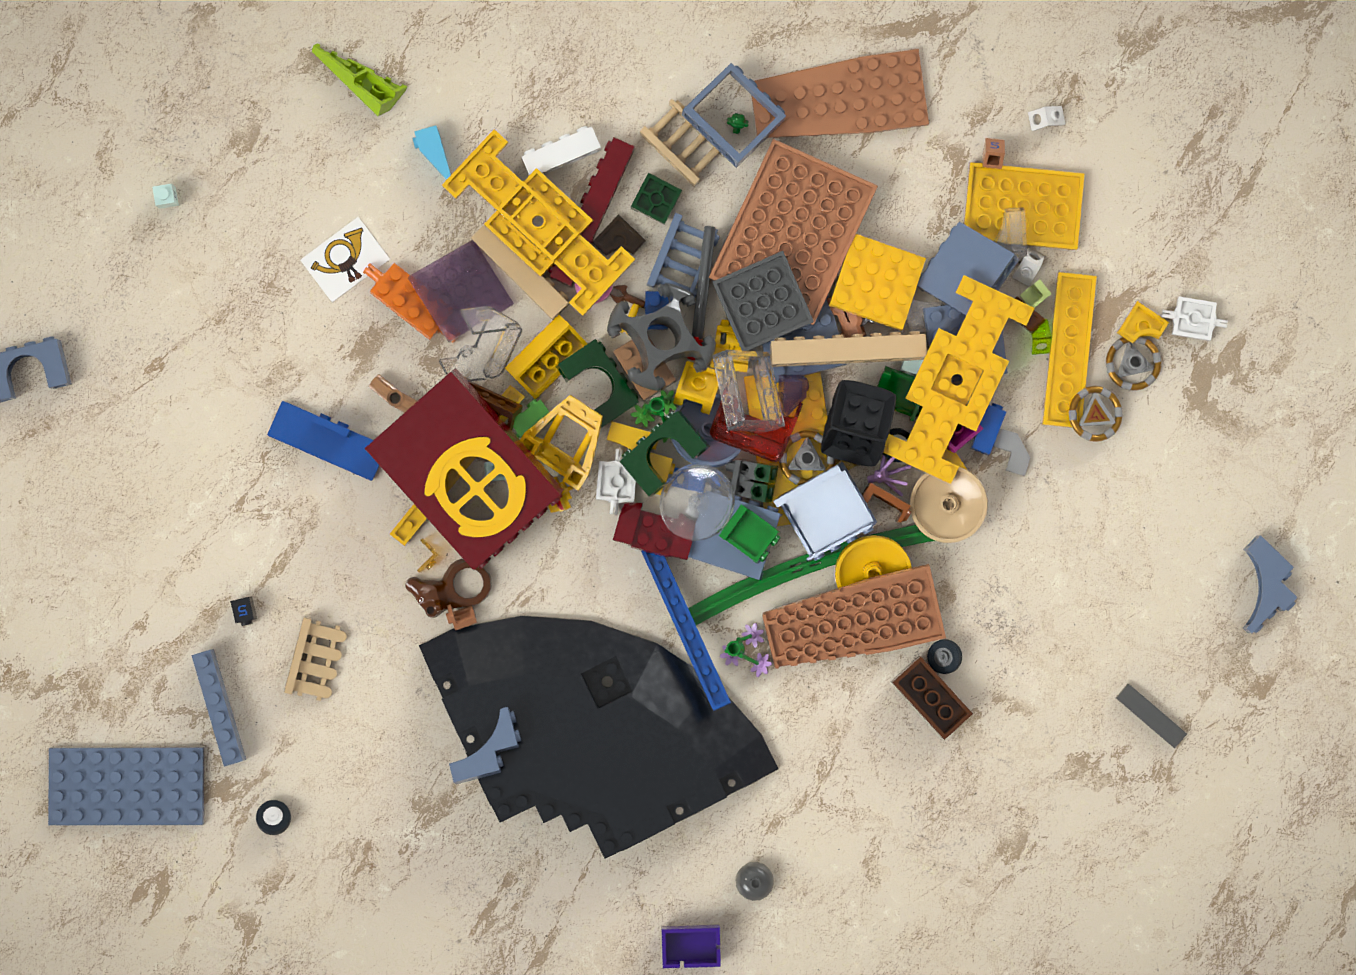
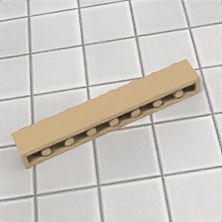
(848, 350)

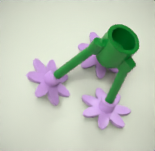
(736, 650)

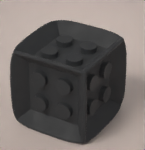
(858, 423)

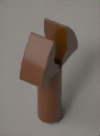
(627, 297)

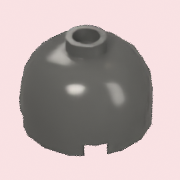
(754, 881)

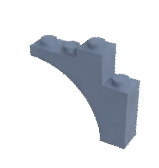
(1272, 593)

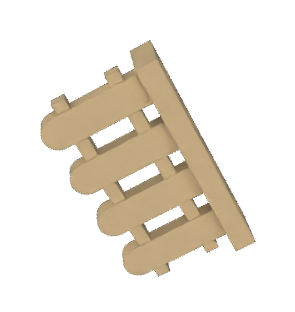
(307, 667)

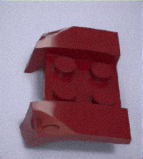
(649, 533)

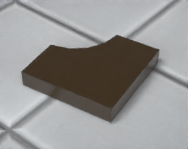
(618, 234)

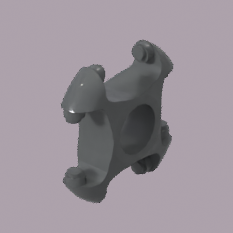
(670, 317)

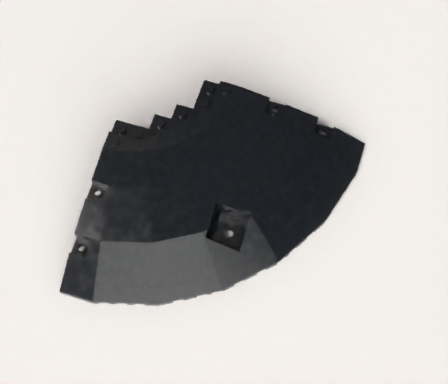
(588, 749)

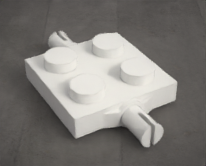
(1194, 318)
(615, 483)

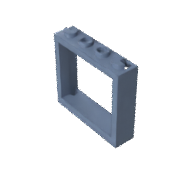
(713, 136)

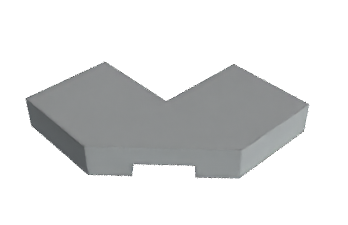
(1019, 456)

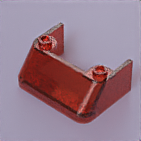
(764, 444)

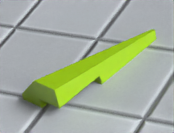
(370, 88)

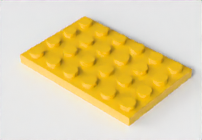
(1048, 196)

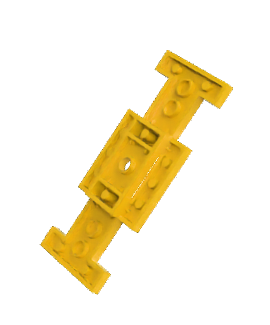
(557, 237)
(964, 355)

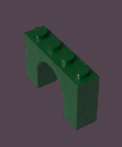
(594, 357)
(638, 461)

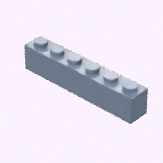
(218, 707)

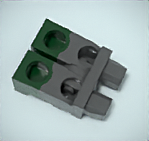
(744, 478)

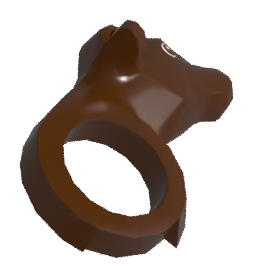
(436, 595)

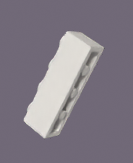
(563, 152)

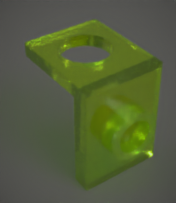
(1042, 335)

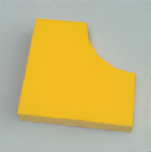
(1142, 322)

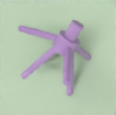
(882, 475)

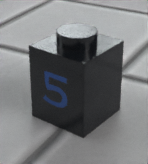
(243, 611)

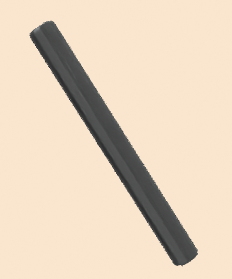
(703, 281)

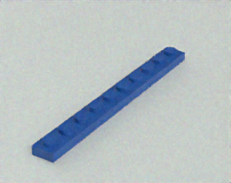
(687, 630)

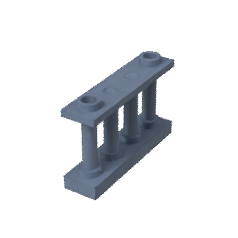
(671, 243)

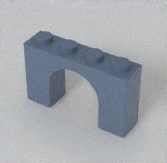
(48, 352)

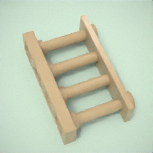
(664, 147)

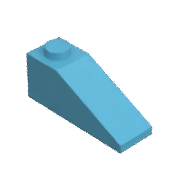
(431, 146)

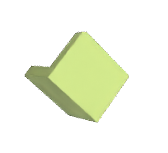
(1035, 294)

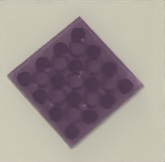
(456, 283)

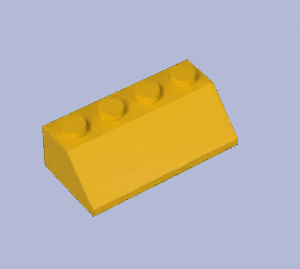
(536, 364)

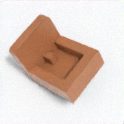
(462, 617)

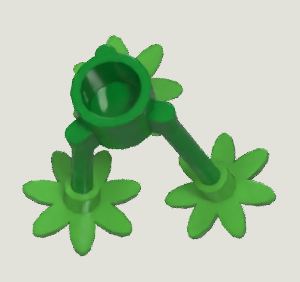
(657, 407)

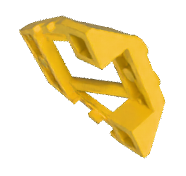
(544, 451)

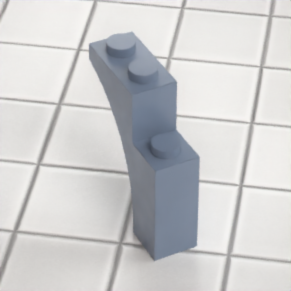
(485, 760)

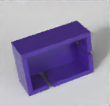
(692, 945)

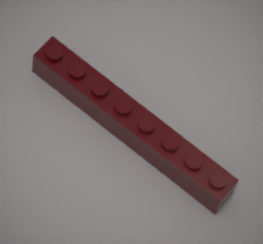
(600, 194)

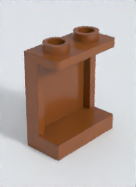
(888, 498)

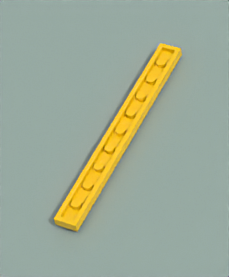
(414, 517)

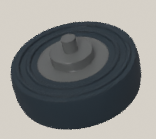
(944, 656)

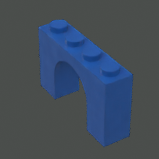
(991, 424)

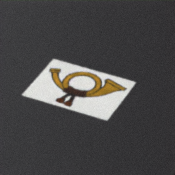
(342, 259)

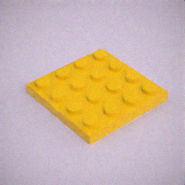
(877, 282)

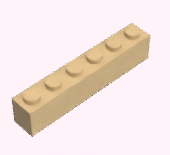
(536, 287)

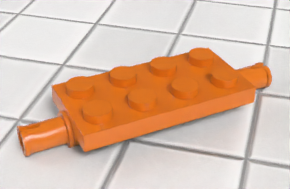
(400, 296)

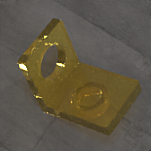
(431, 561)

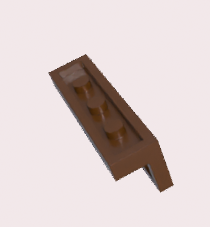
(499, 404)

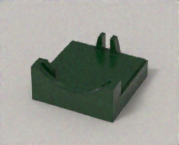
(656, 198)

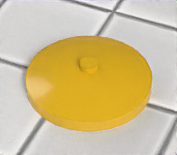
(869, 558)

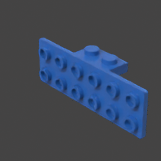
(323, 439)

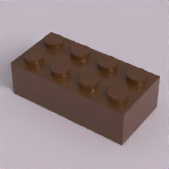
(931, 697)

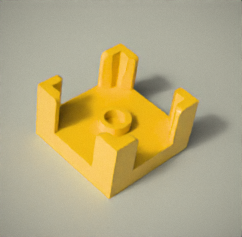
(697, 387)

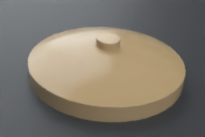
(949, 510)

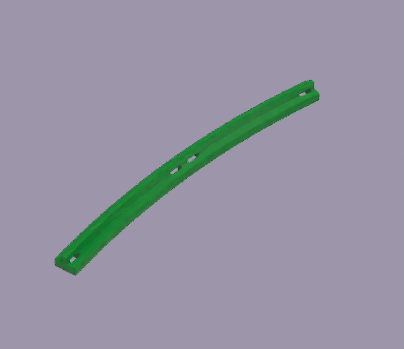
(783, 573)

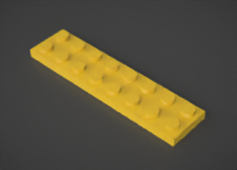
(1069, 346)

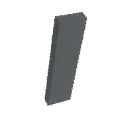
(1151, 715)

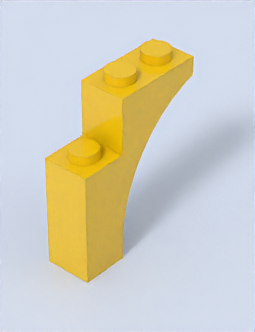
(628, 436)

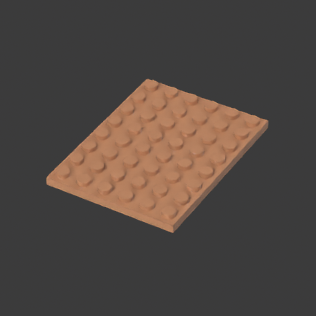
(801, 210)

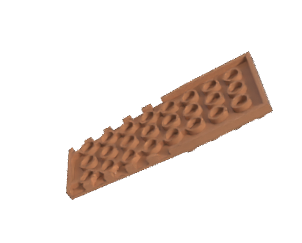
(847, 97)
(857, 619)

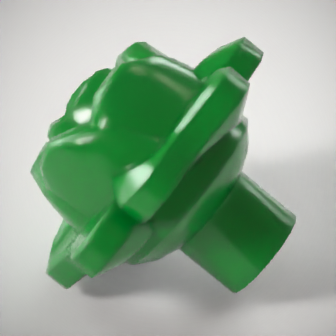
(738, 122)

